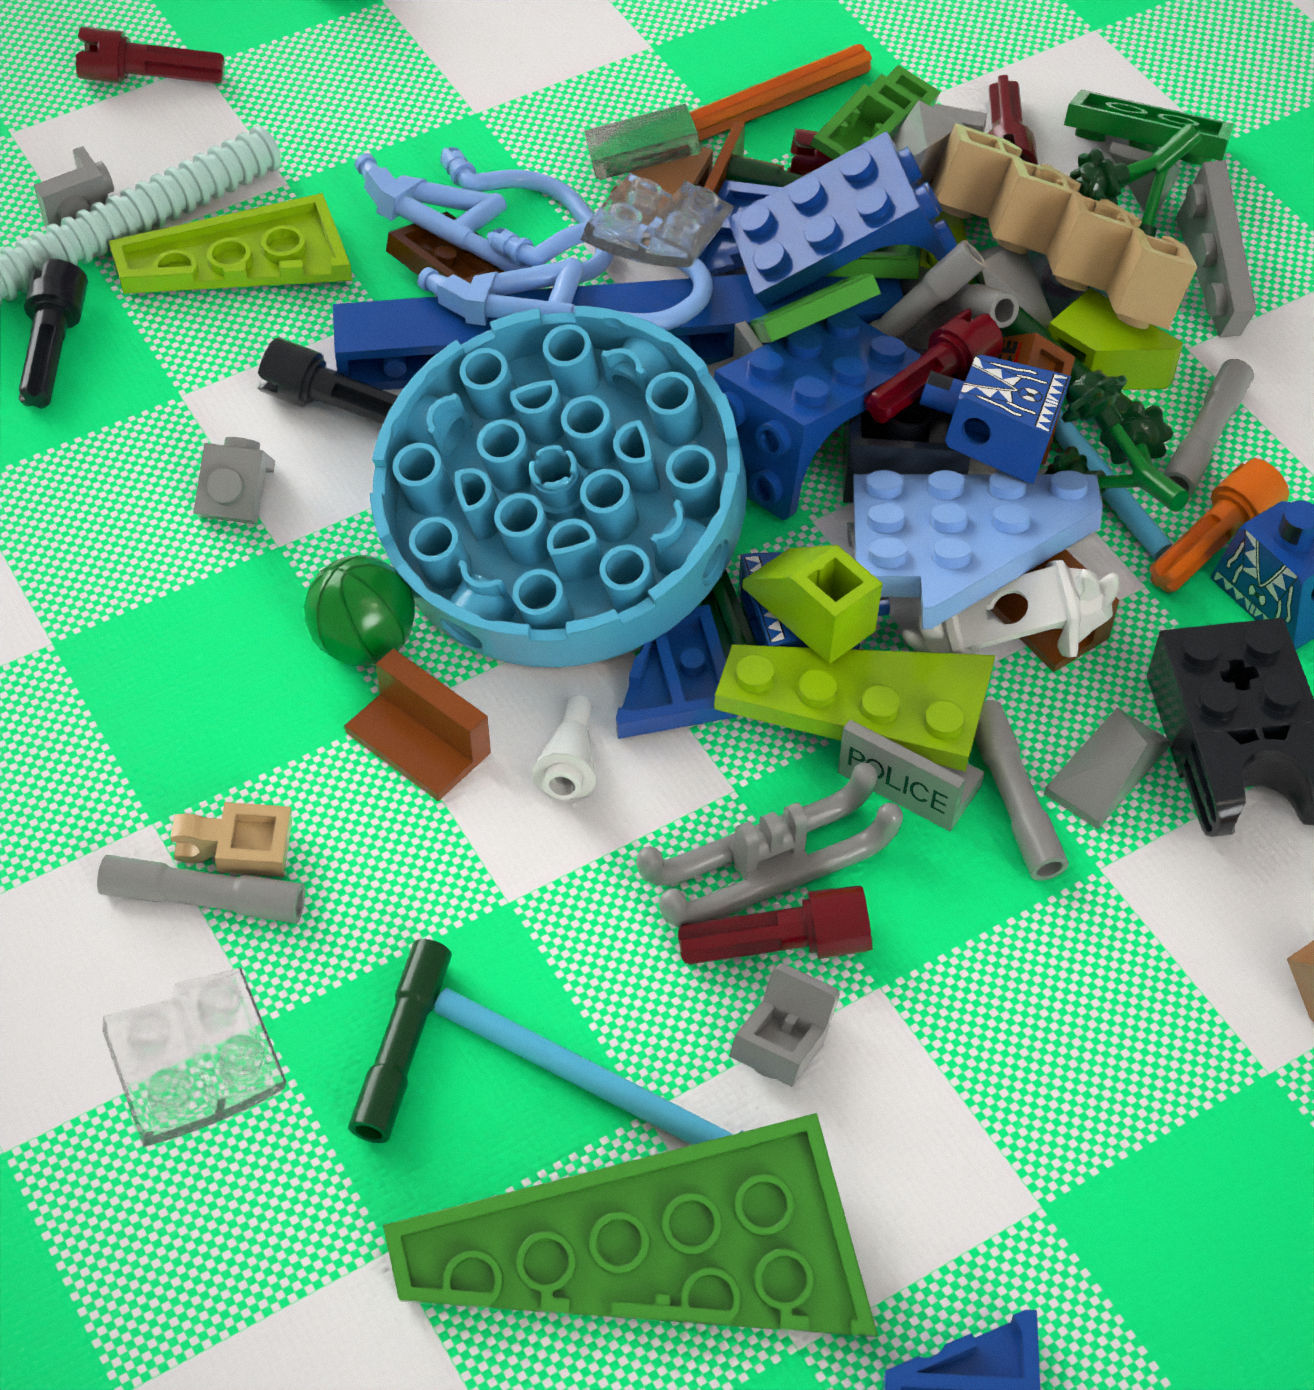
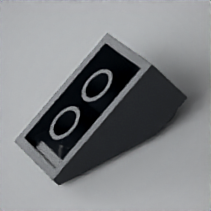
(904, 444)

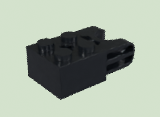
(1235, 716)

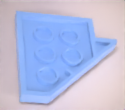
(965, 534)

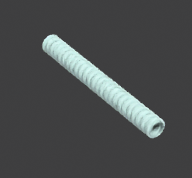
(141, 208)

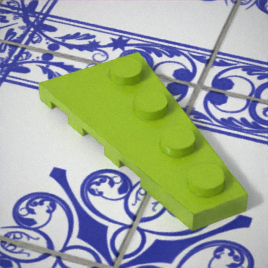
(240, 249)
(908, 697)

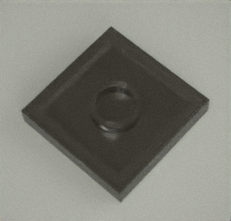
(642, 141)

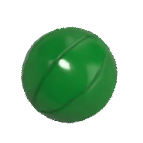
(359, 610)

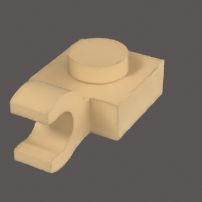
(245, 841)

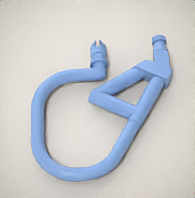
(407, 194)
(486, 292)

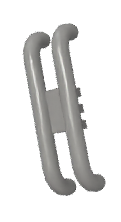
(771, 853)

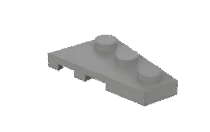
(1215, 242)

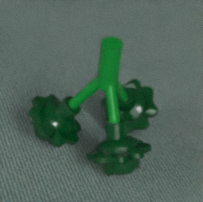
(1104, 180)
(1128, 435)

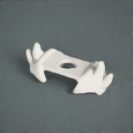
(1056, 600)

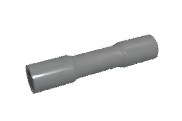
(937, 286)
(981, 299)
(1219, 405)
(1029, 821)
(159, 882)

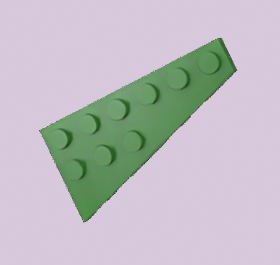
(690, 1235)

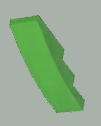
(874, 111)

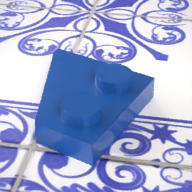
(675, 679)

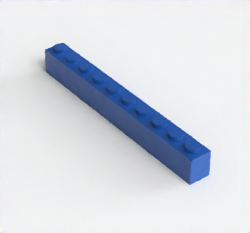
(393, 339)

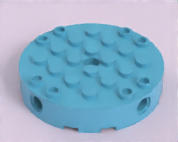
(560, 486)

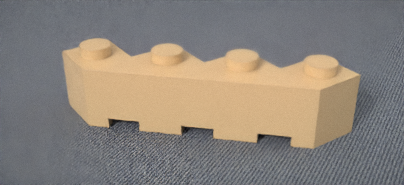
(1082, 237)

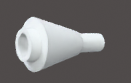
(567, 762)

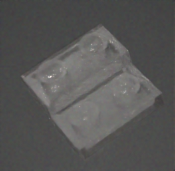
(655, 226)
(193, 1056)

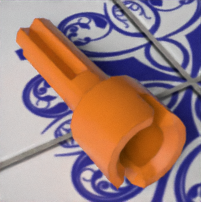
(1235, 500)

